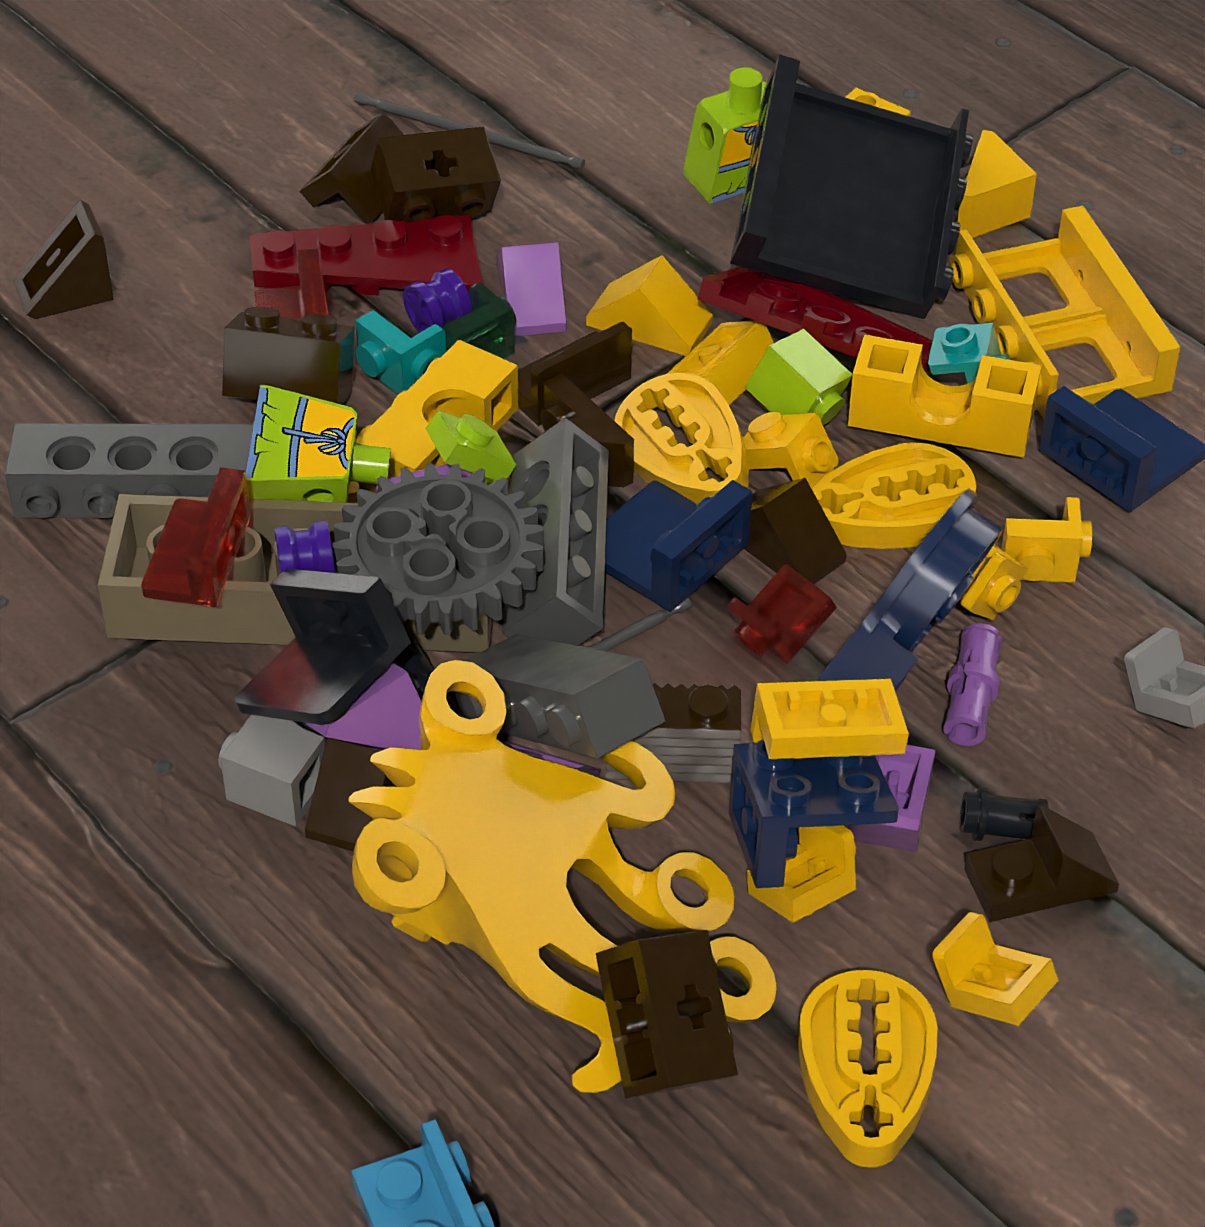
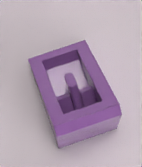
(533, 287)
(381, 715)
(909, 782)

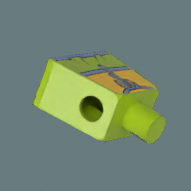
(724, 137)
(308, 449)

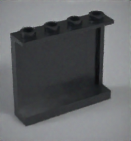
(851, 196)

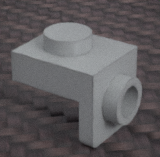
(1165, 682)

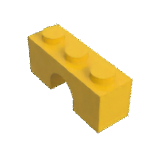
(456, 383)
(900, 399)

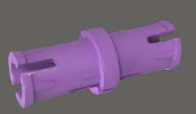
(973, 684)

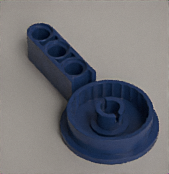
(918, 597)

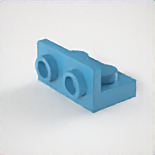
(420, 1187)

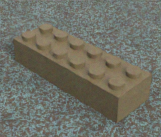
(247, 605)

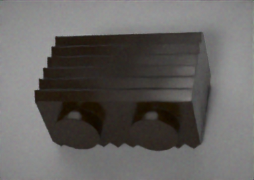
(697, 733)

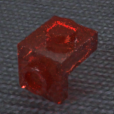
(781, 615)

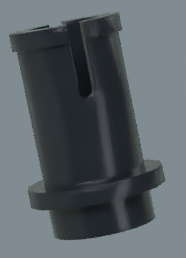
(997, 815)

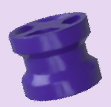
(436, 301)
(305, 548)

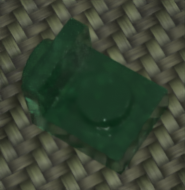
(487, 325)

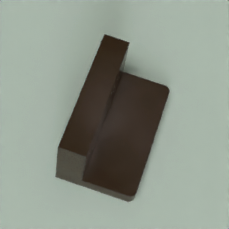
(350, 170)
(590, 363)

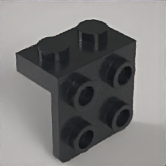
(340, 646)

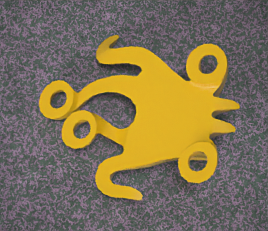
(483, 849)

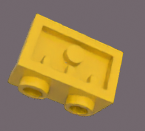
(828, 719)

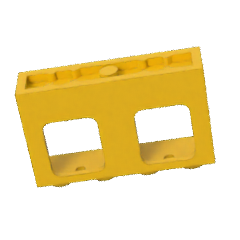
(1101, 309)

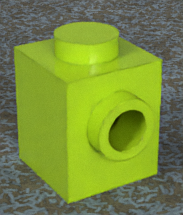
(800, 378)

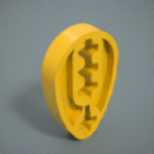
(707, 425)
(892, 494)
(903, 1059)

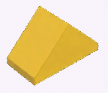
(997, 188)
(655, 306)

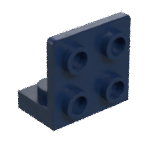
(1117, 445)
(673, 545)
(781, 794)

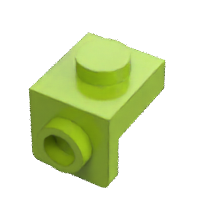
(471, 445)

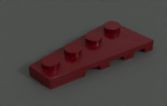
(370, 254)
(798, 307)

